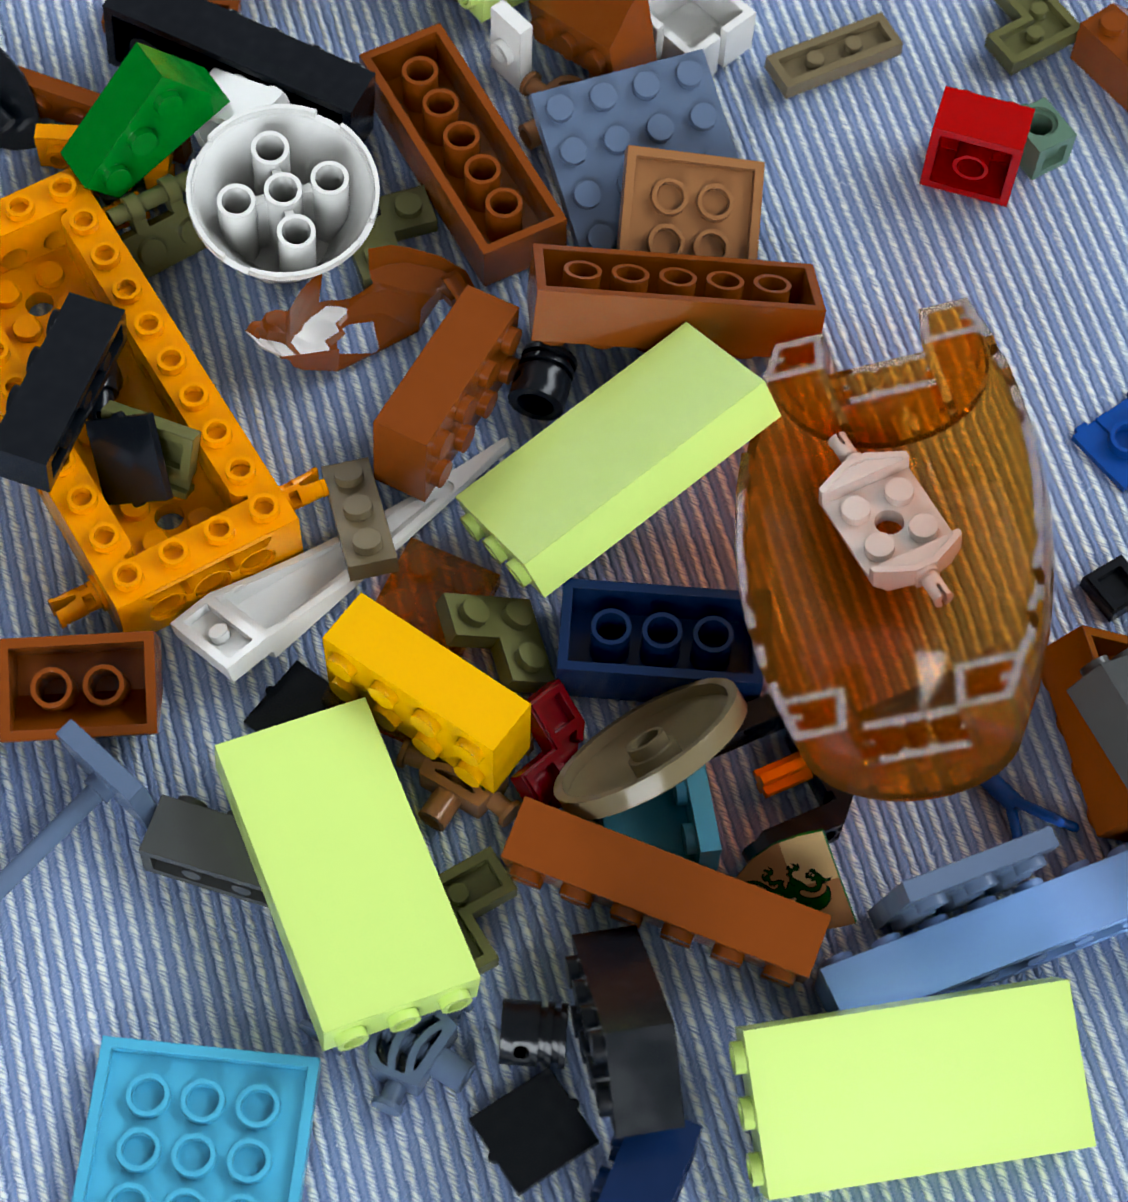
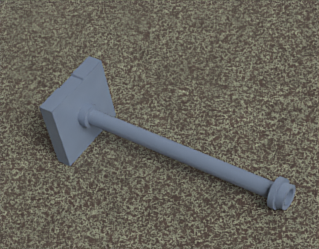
(105, 781)

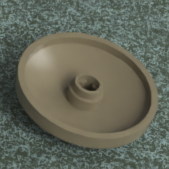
(650, 749)

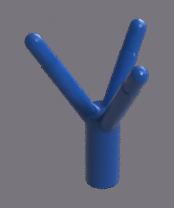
(1014, 802)

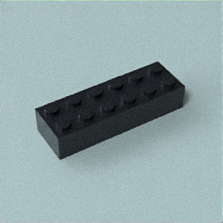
(242, 46)

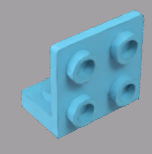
(676, 822)

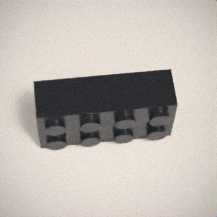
(625, 1032)

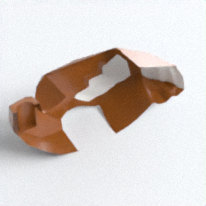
(398, 303)

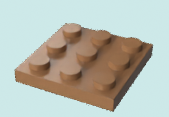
(690, 203)

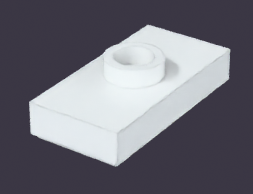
(510, 43)

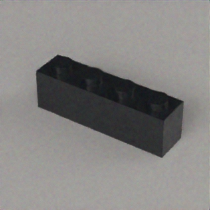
(59, 390)

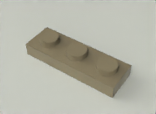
(833, 55)
(360, 519)

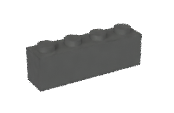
(200, 849)

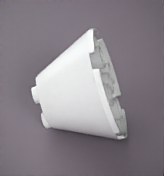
(282, 193)

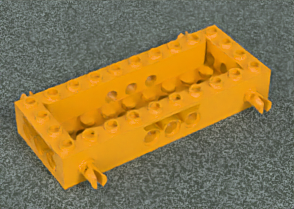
(234, 519)

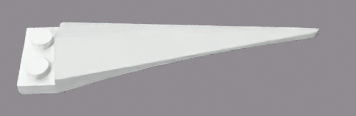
(276, 606)

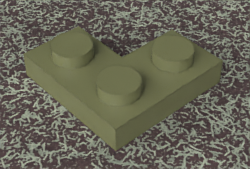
(1035, 33)
(402, 217)
(505, 628)
(473, 890)

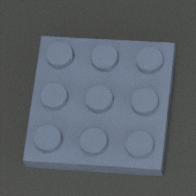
(963, 880)

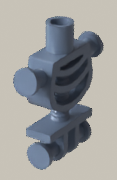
(430, 1049)

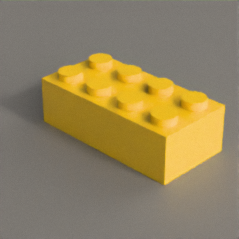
(427, 693)

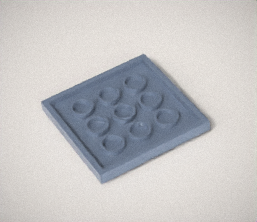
(595, 119)

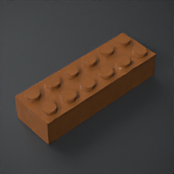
(463, 153)
(644, 296)
(664, 891)

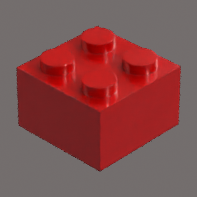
(976, 146)

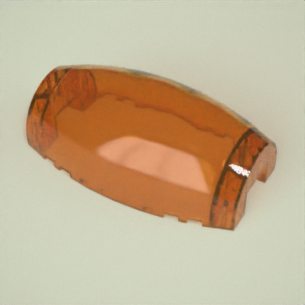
(878, 680)

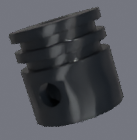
(542, 381)
(533, 1033)

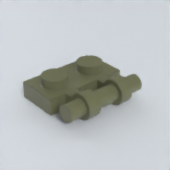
(164, 238)

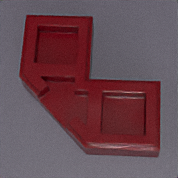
(558, 732)

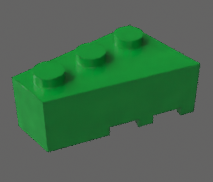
(141, 119)

